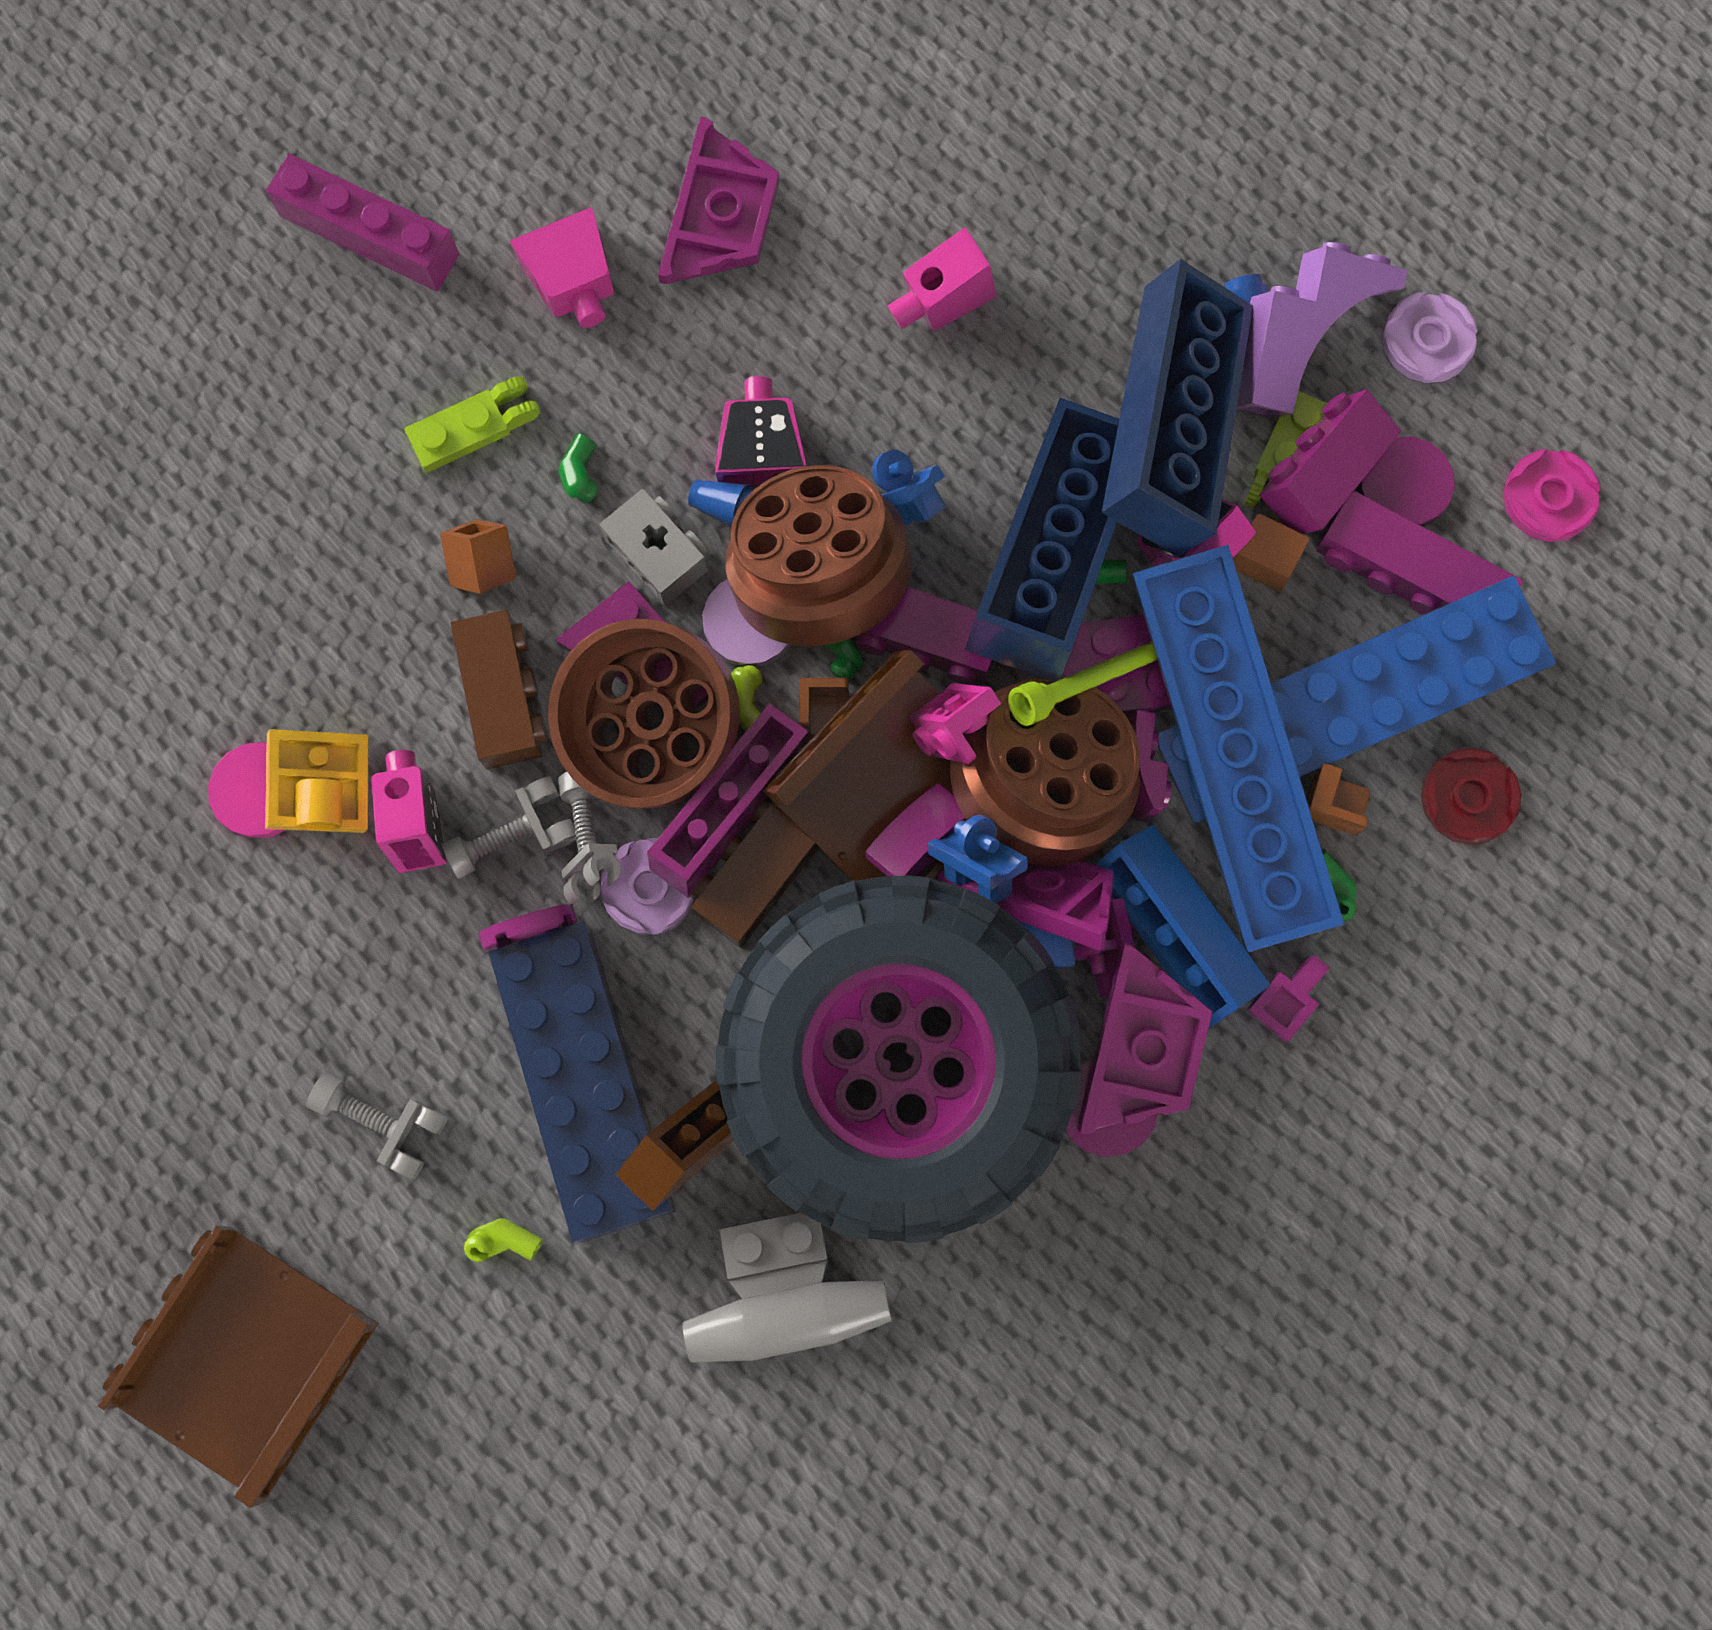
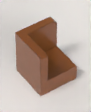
(1271, 553)
(478, 556)
(820, 701)
(1337, 802)

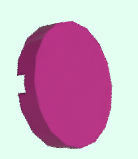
(1541, 507)
(239, 791)

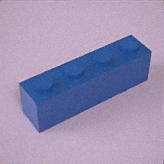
(1182, 924)

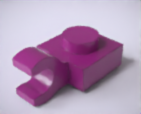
(1286, 1002)

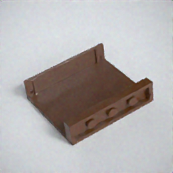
(863, 769)
(239, 1361)

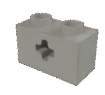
(663, 571)

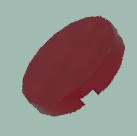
(1460, 809)

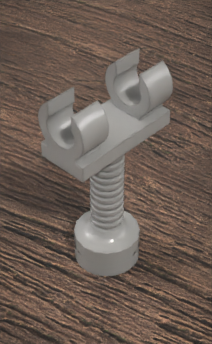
(464, 854)
(591, 856)
(329, 1096)

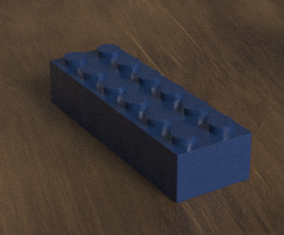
(1178, 410)
(1051, 548)
(576, 1075)

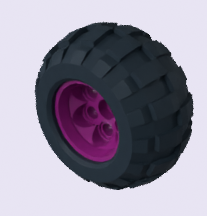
(867, 1166)

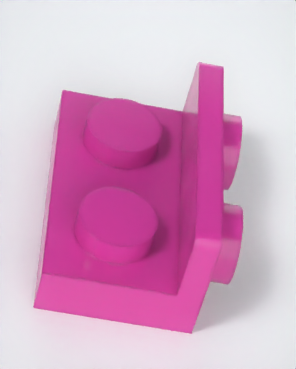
(947, 716)

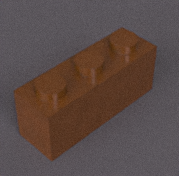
(498, 689)
(754, 874)
(678, 1148)

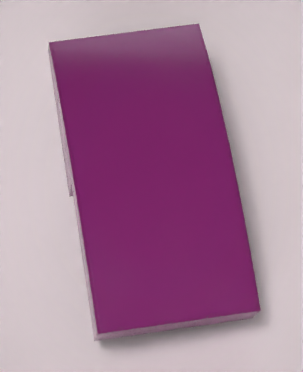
(1154, 786)
(904, 843)

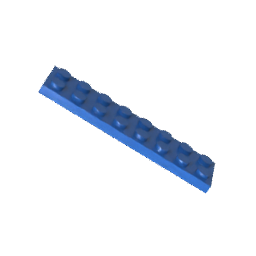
(1395, 681)
(1237, 749)

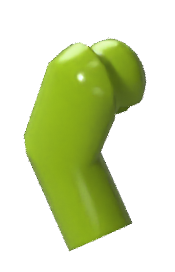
(747, 681)
(498, 1237)

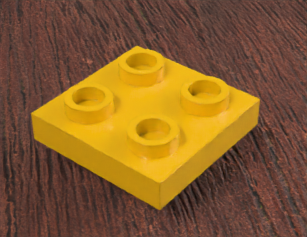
(316, 781)

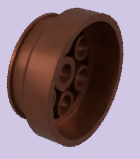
(817, 556)
(585, 703)
(1094, 747)

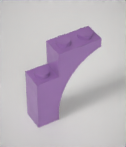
(1292, 321)

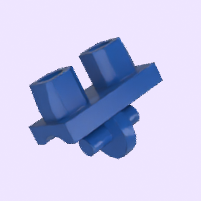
(907, 490)
(977, 856)

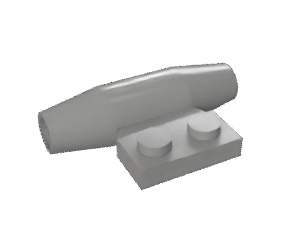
(784, 1302)

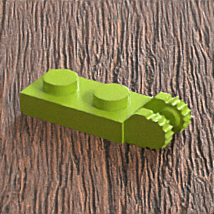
(470, 424)
(1282, 442)

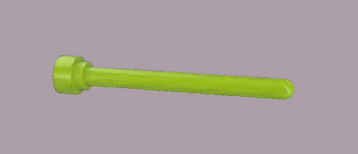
(1035, 700)

